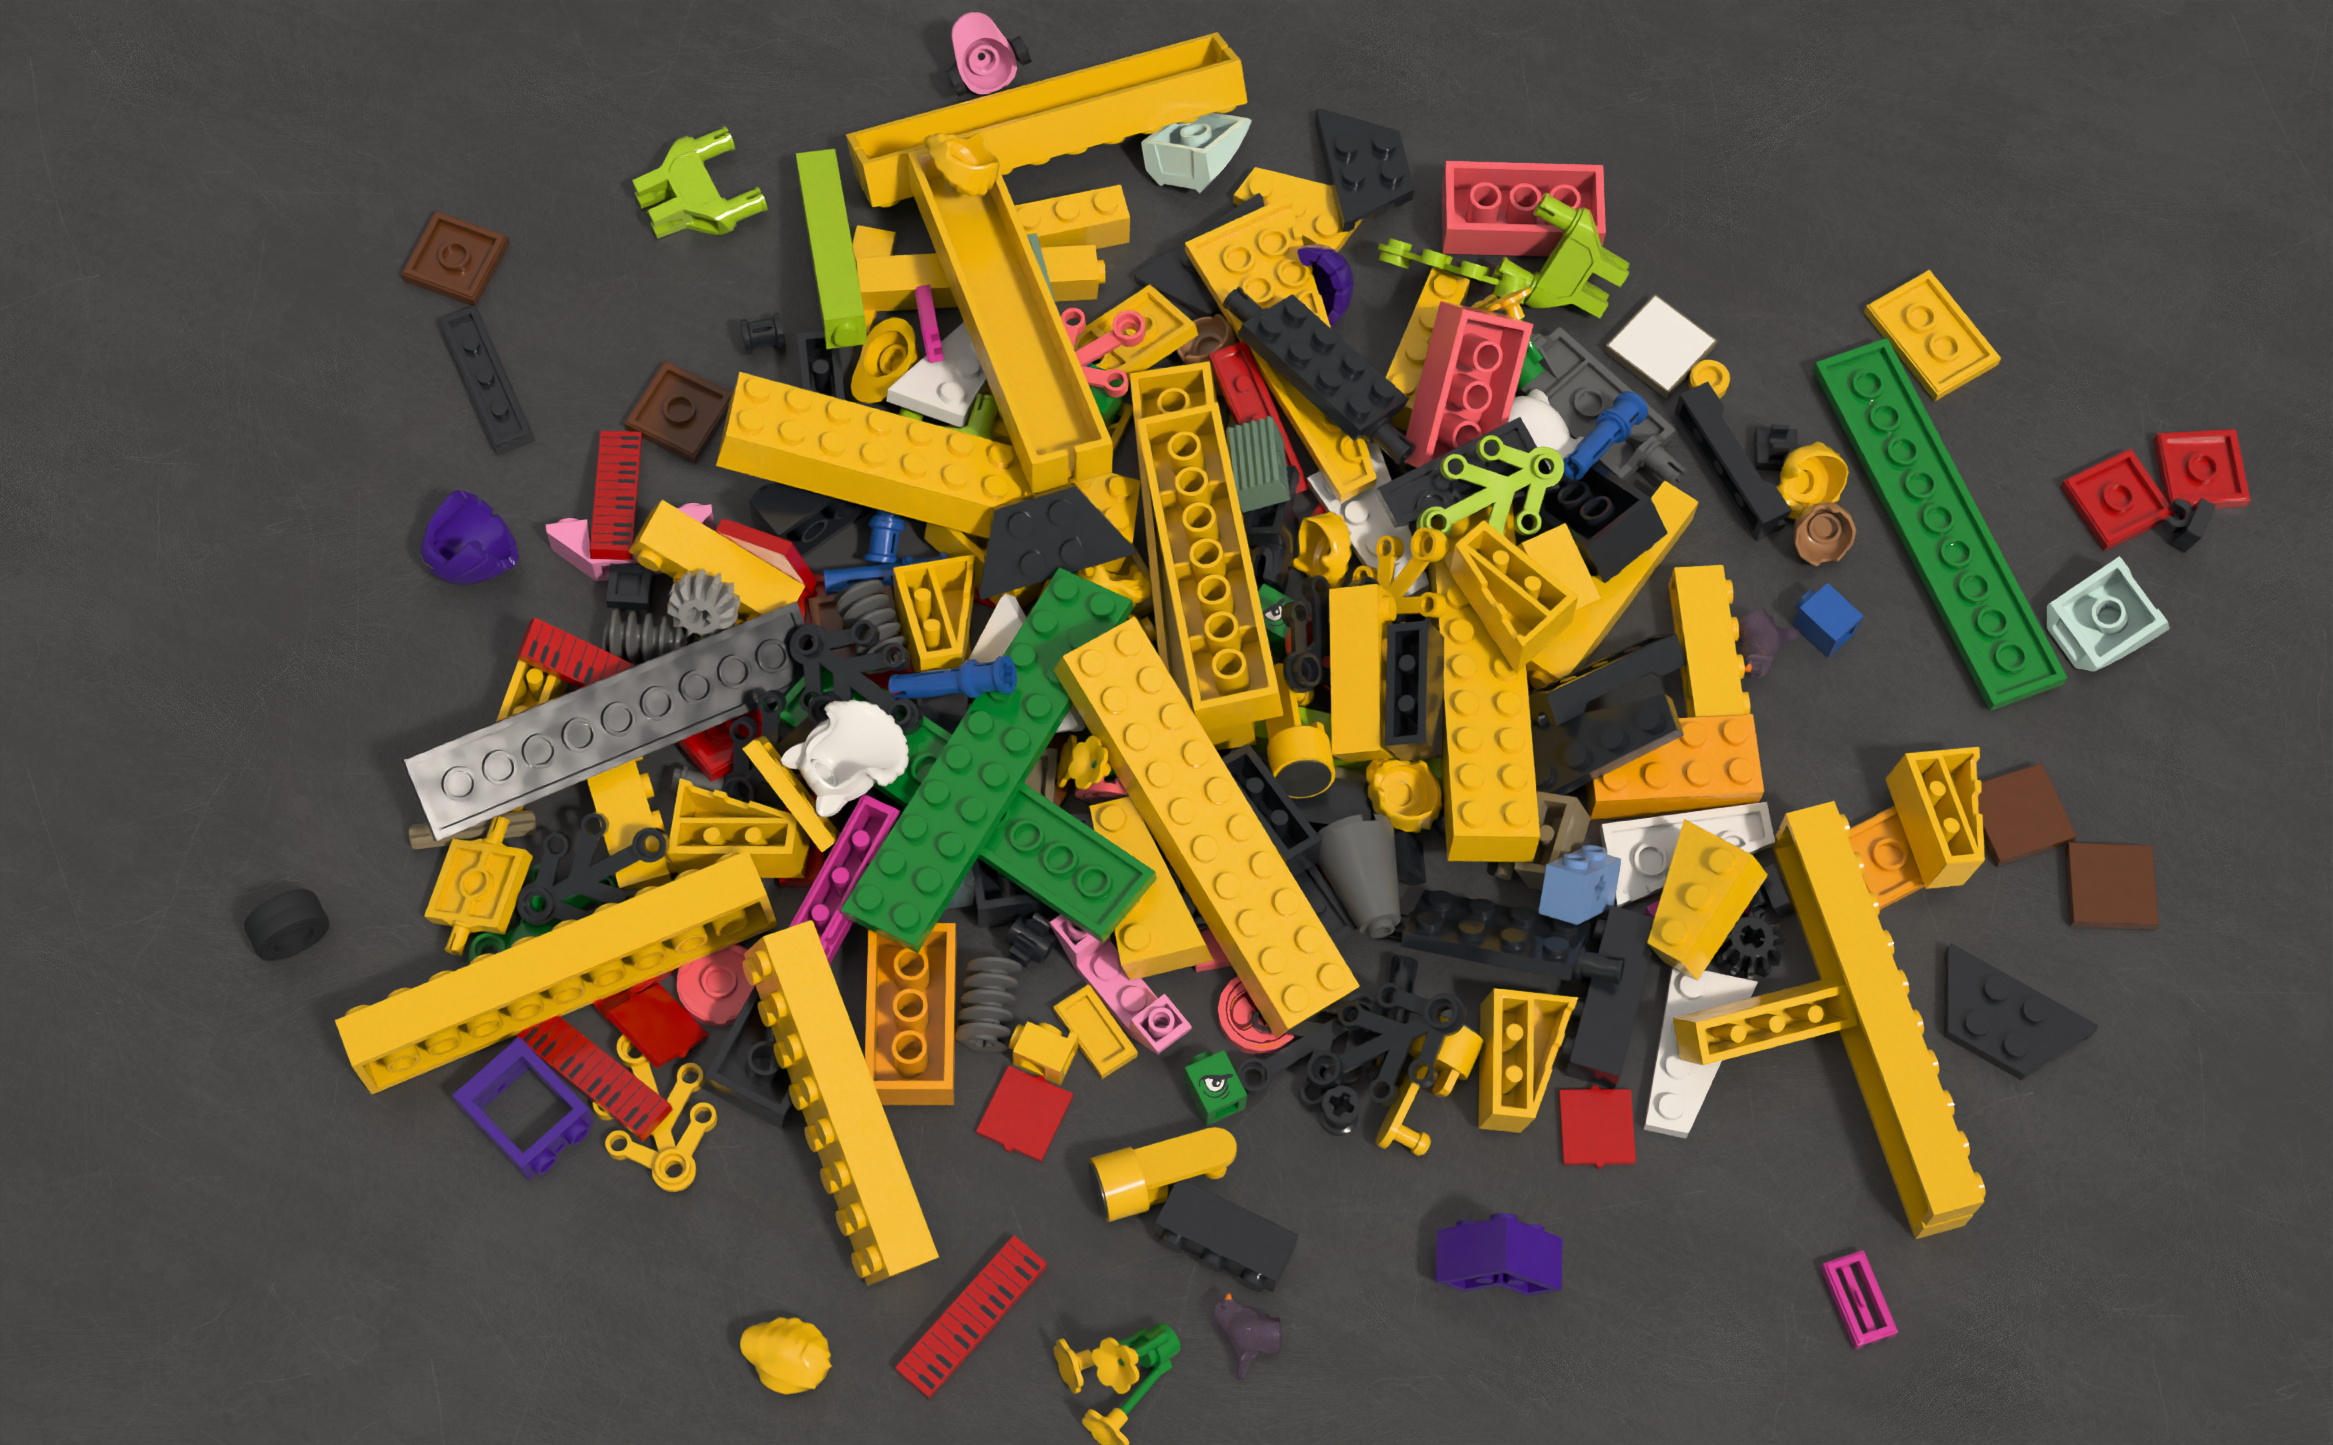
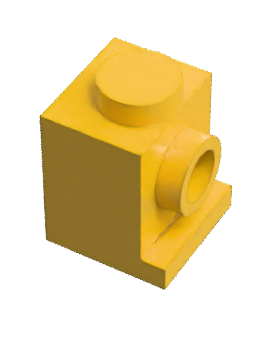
(1043, 1050)

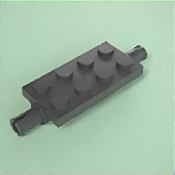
(1582, 389)

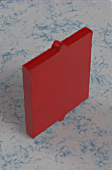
(657, 1025)
(1024, 1114)
(1597, 1127)

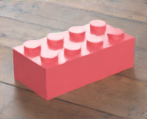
(1493, 204)
(1466, 379)

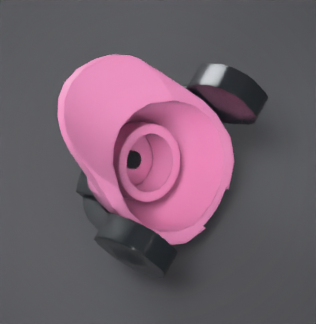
(983, 55)

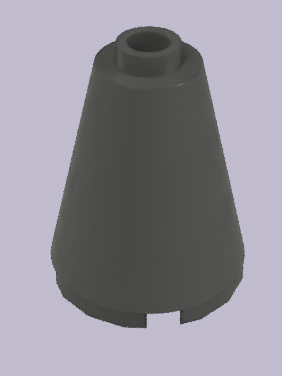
(1363, 871)

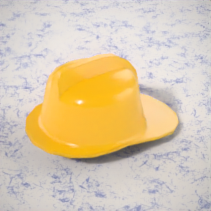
(884, 359)

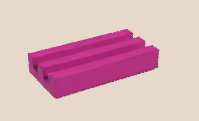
(929, 324)
(1842, 1303)

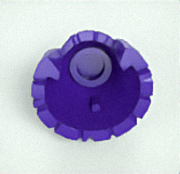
(1331, 277)
(467, 541)

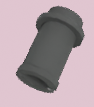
(697, 778)

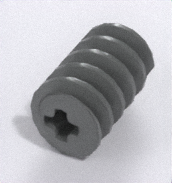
(865, 603)
(642, 639)
(985, 1002)

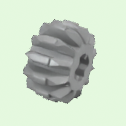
(703, 603)

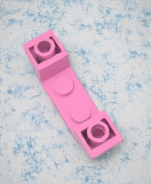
(572, 540)
(1132, 1003)

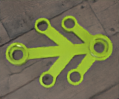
(1399, 254)
(1499, 488)

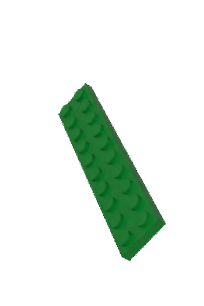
(1939, 525)
(981, 768)
(1034, 841)

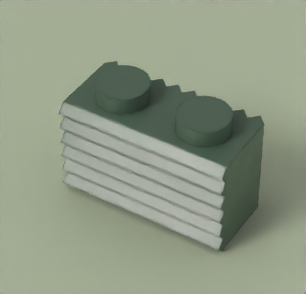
(1258, 463)

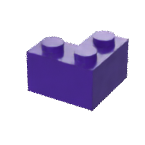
(1499, 1254)

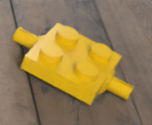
(478, 886)

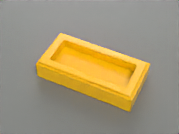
(1099, 1034)

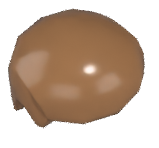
(1213, 335)
(1823, 533)

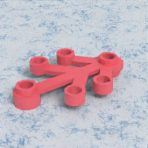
(1103, 345)

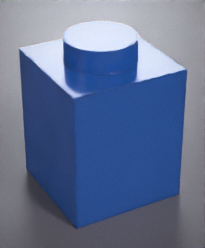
(1826, 619)

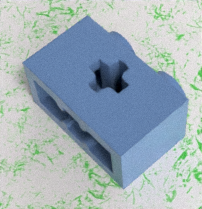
(1580, 884)

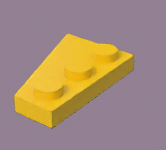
(1312, 204)

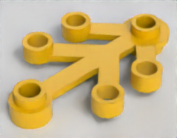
(1426, 547)
(668, 1153)

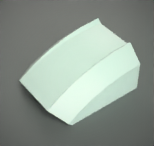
(1195, 151)
(2104, 618)

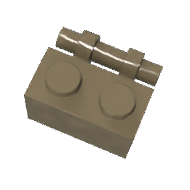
(1562, 831)

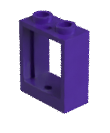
(494, 1080)

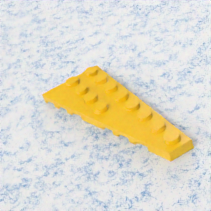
(1263, 260)

